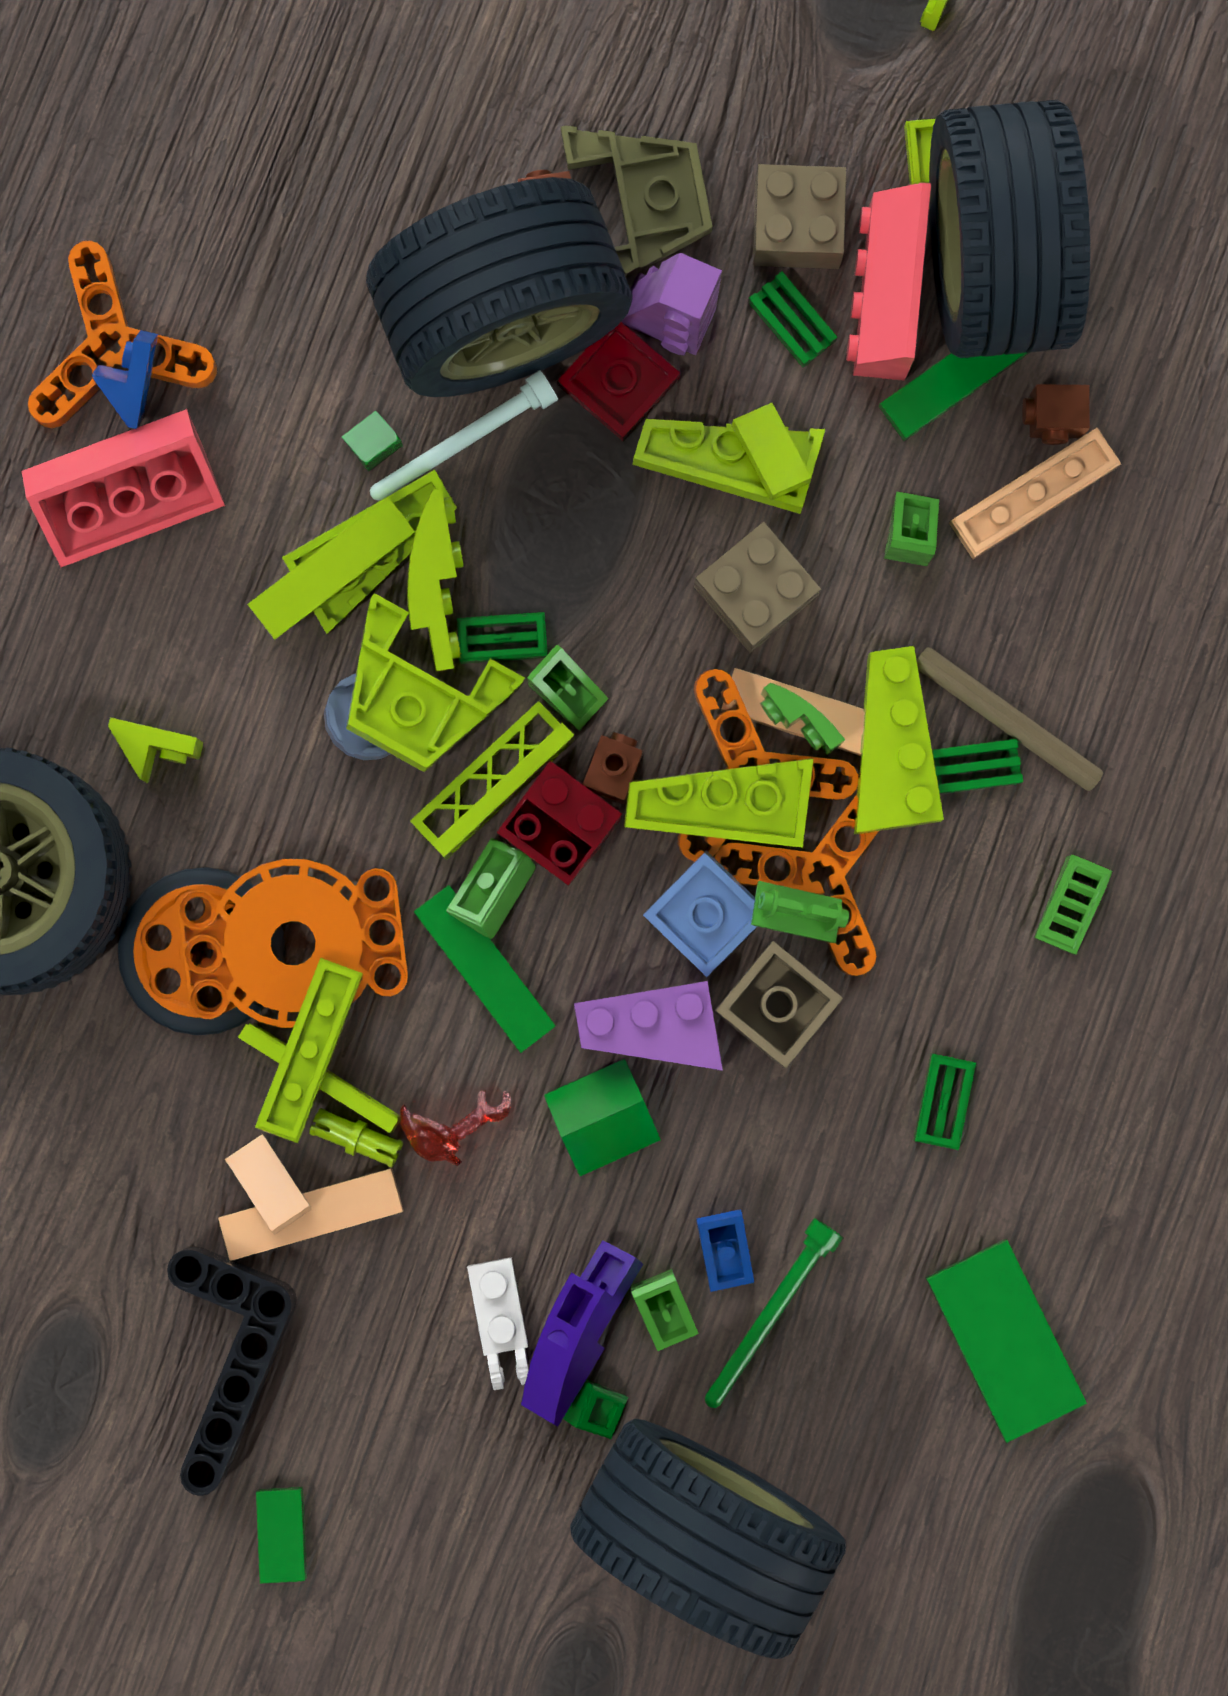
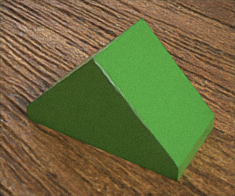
(913, 529)
(566, 688)
(664, 1310)

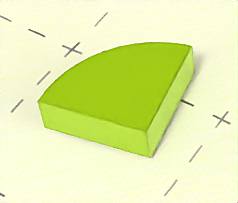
(933, 13)

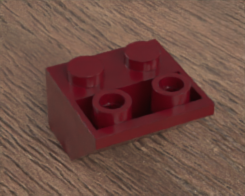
(560, 823)

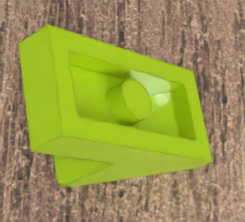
(142, 742)

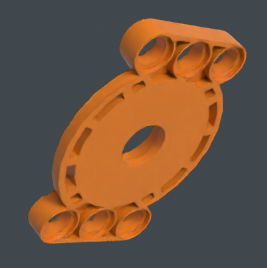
(246, 935)

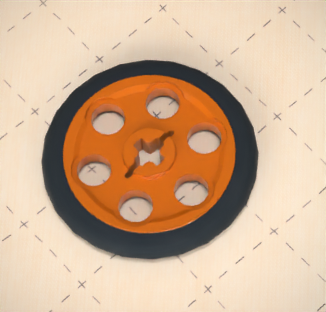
(142, 964)

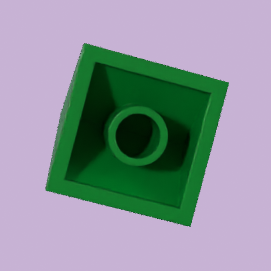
(602, 1117)

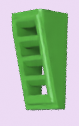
(1096, 872)

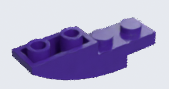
(571, 1332)

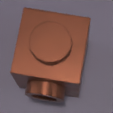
(1057, 412)
(613, 767)

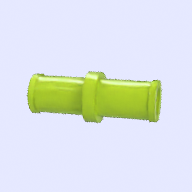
(356, 1137)

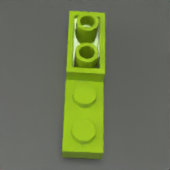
(431, 560)

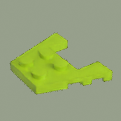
(408, 708)

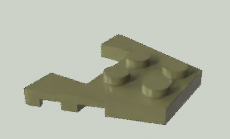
(657, 190)

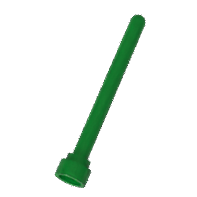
(818, 1243)

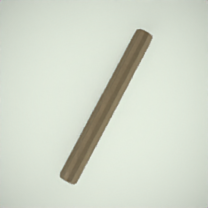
(1009, 719)

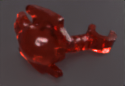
(438, 1141)

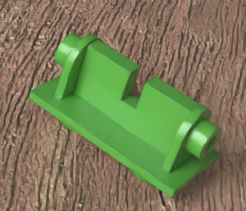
(798, 912)

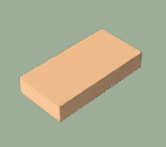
(268, 1184)

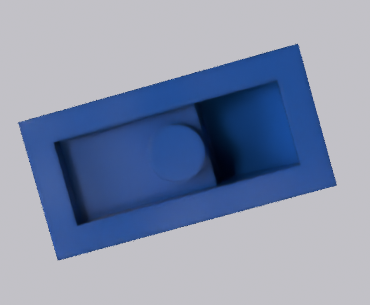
(130, 388)
(725, 1250)

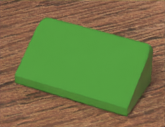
(492, 887)

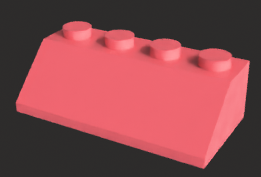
(890, 282)
(122, 488)

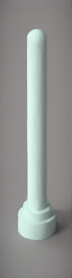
(533, 394)

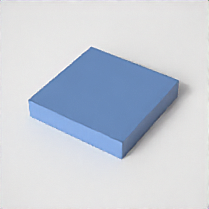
(704, 913)

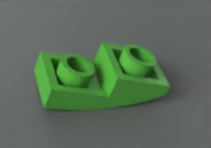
(790, 708)

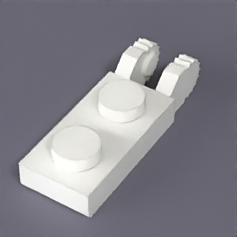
(499, 1316)

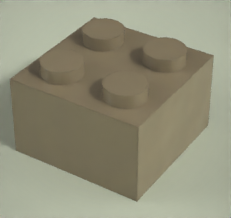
(799, 216)
(756, 587)
(778, 1004)

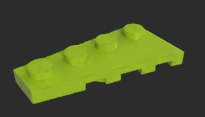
(717, 458)
(410, 502)
(896, 753)
(737, 804)

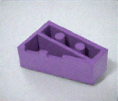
(675, 302)
(654, 1024)

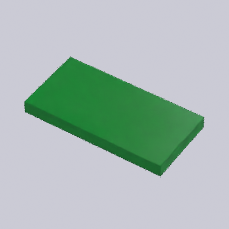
(1006, 1340)

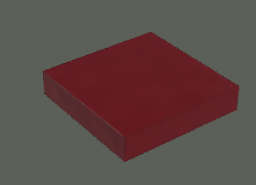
(619, 380)

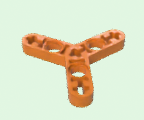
(98, 328)
(750, 746)
(798, 878)

